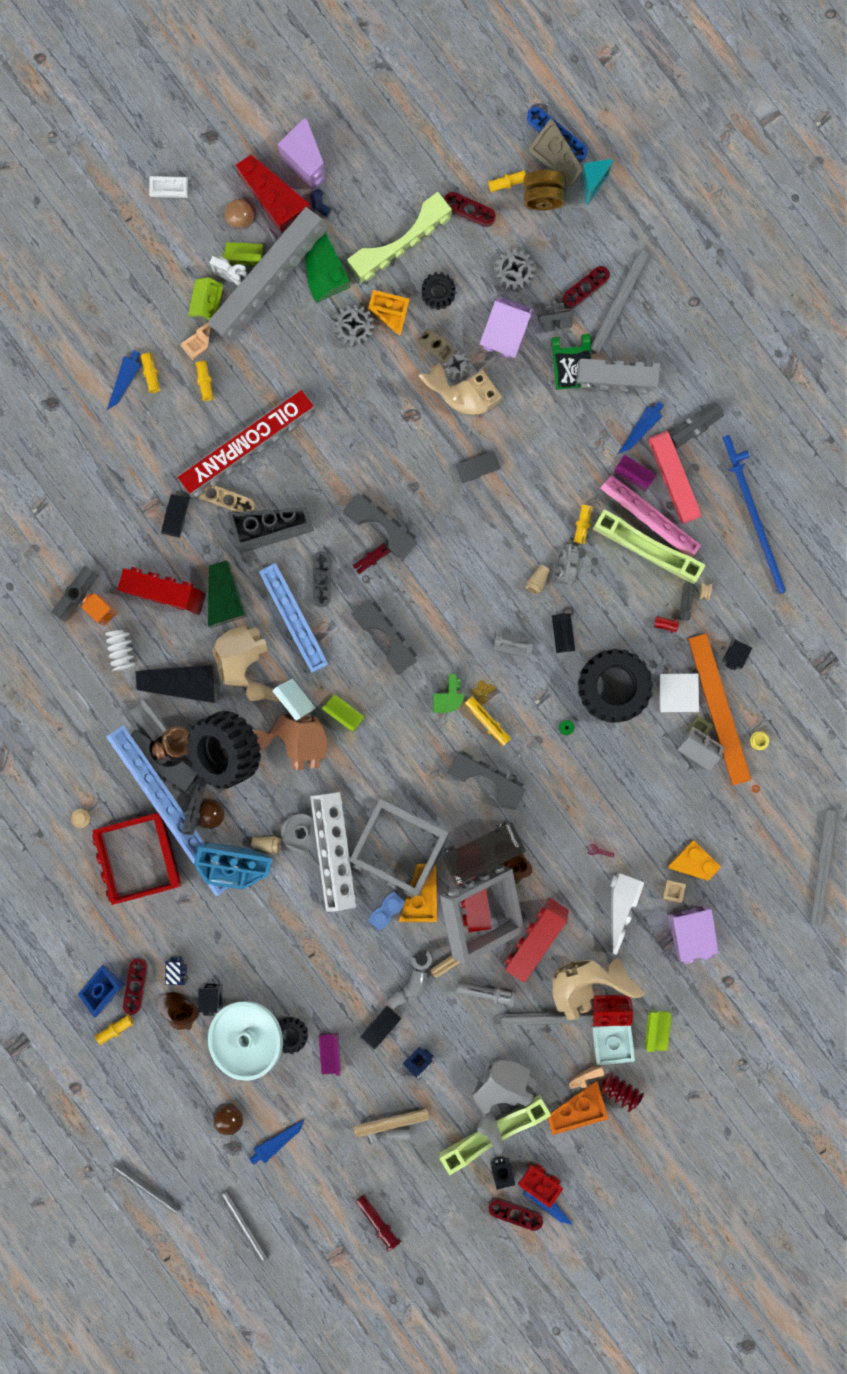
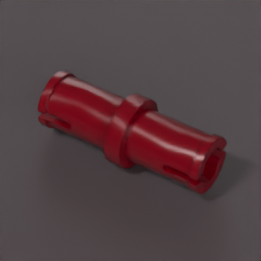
(371, 558)

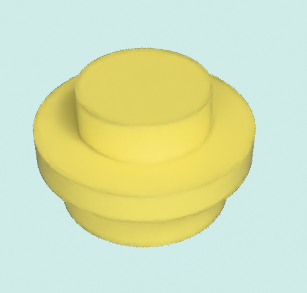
(759, 740)

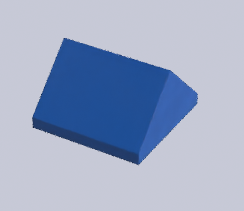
(100, 990)

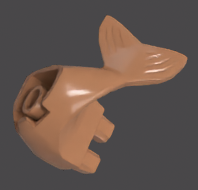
(303, 740)

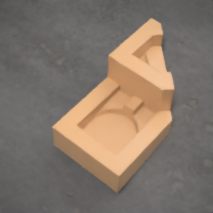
(197, 343)
(580, 1079)

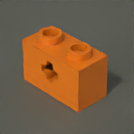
(98, 608)

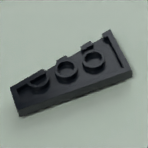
(182, 682)

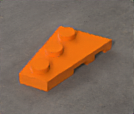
(579, 1111)

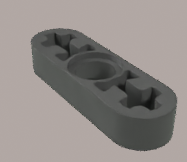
(328, 584)

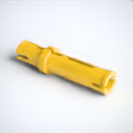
(490, 724)

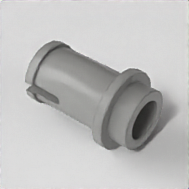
(398, 1134)
(372, 1138)

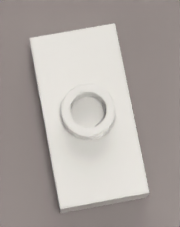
(168, 187)

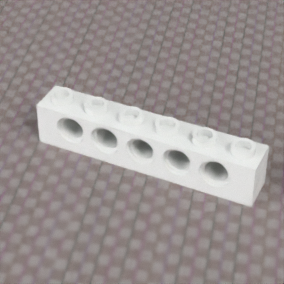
(333, 852)

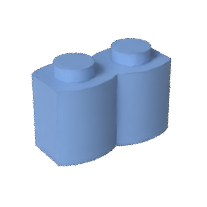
(382, 914)

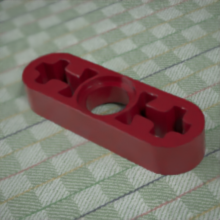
(472, 217)
(593, 274)
(132, 971)
(530, 1214)

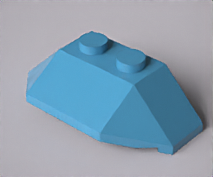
(231, 865)

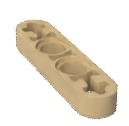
(222, 493)

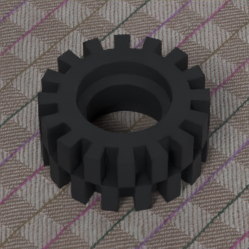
(442, 280)
(301, 1031)

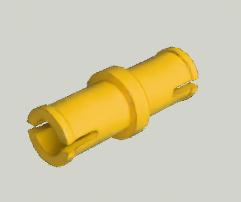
(506, 181)
(150, 373)
(204, 380)
(583, 524)
(114, 1029)

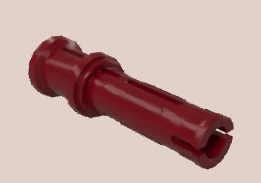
(382, 1230)

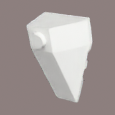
(624, 895)

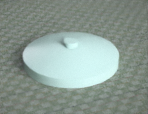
(245, 1040)

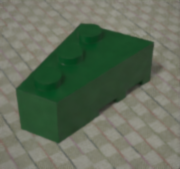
(223, 596)

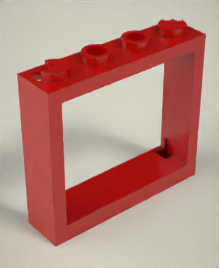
(108, 875)

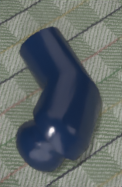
(317, 203)

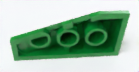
(325, 271)

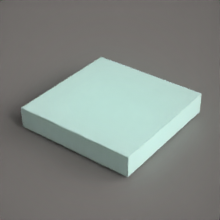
(294, 699)
(613, 1044)

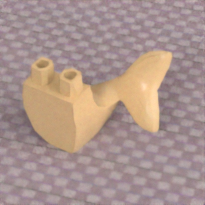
(472, 396)
(234, 654)
(574, 983)

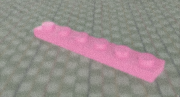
(650, 516)

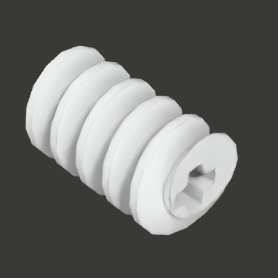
(120, 650)

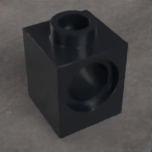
(736, 655)
(506, 1180)

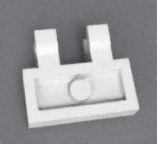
(223, 269)

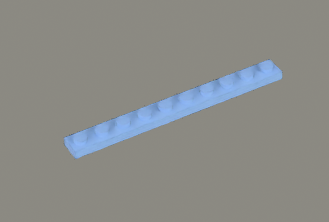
(157, 793)

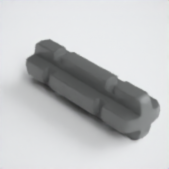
(686, 602)

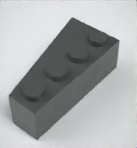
(268, 526)

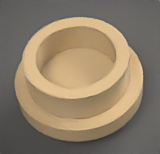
(80, 818)

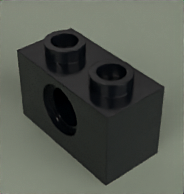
(210, 998)

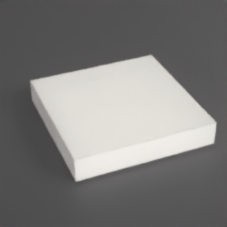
(678, 693)

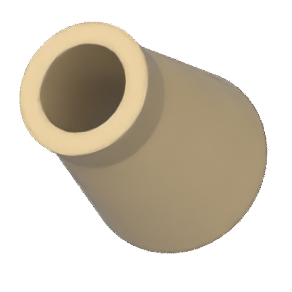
(537, 581)
(268, 844)

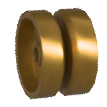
(544, 190)

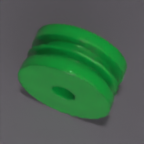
(569, 731)

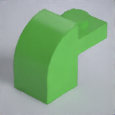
(450, 701)

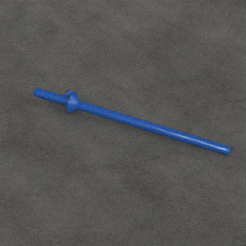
(737, 469)

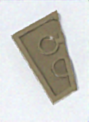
(556, 153)

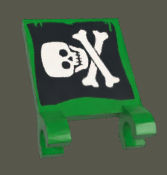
(566, 361)

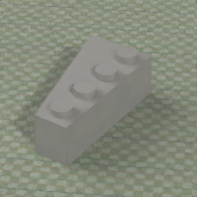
(617, 375)

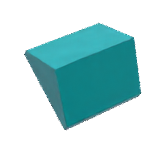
(593, 177)

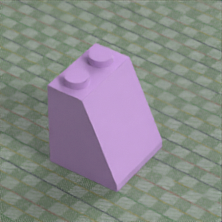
(302, 154)
(506, 327)
(693, 934)

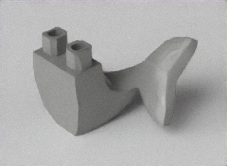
(501, 1083)

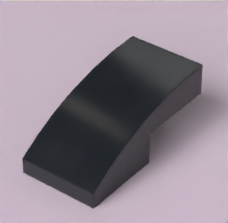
(175, 515)
(380, 1027)

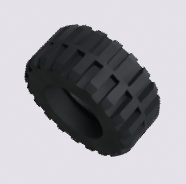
(641, 686)
(238, 741)

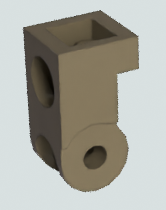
(436, 345)

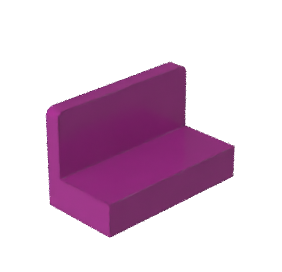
(635, 473)
(330, 1054)

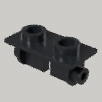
(563, 633)

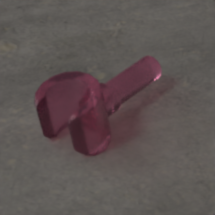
(601, 852)

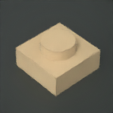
(673, 891)

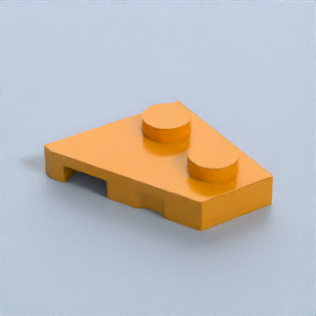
(389, 309)
(695, 862)

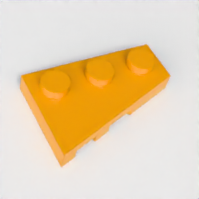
(422, 907)

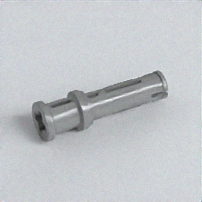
(463, 987)

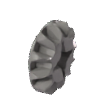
(465, 367)

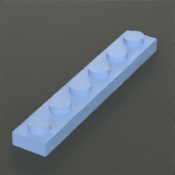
(293, 618)

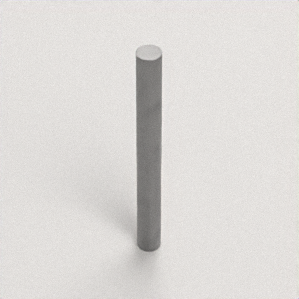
(146, 1188)
(244, 1225)

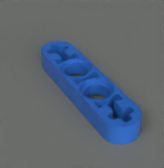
(578, 145)

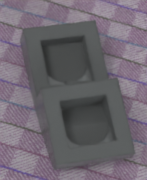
(478, 466)

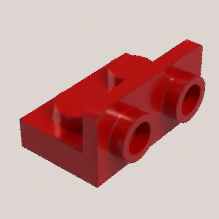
(612, 1010)
(540, 1185)

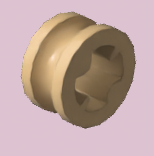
(705, 591)

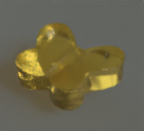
(483, 690)

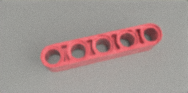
(674, 477)

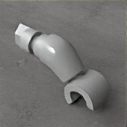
(415, 985)

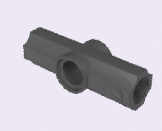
(696, 424)
(67, 604)

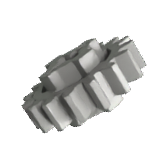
(521, 266)
(346, 324)

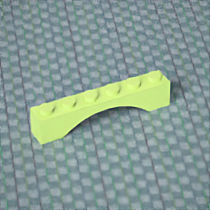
(370, 260)
(661, 555)
(472, 1146)

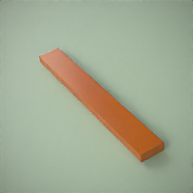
(719, 709)

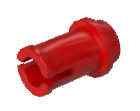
(666, 624)

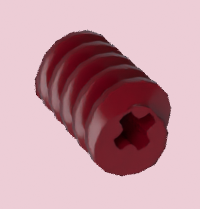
(621, 1091)

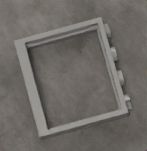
(392, 881)
(468, 952)

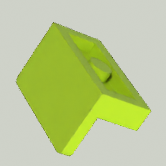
(243, 253)
(205, 298)
(343, 713)
(657, 1031)

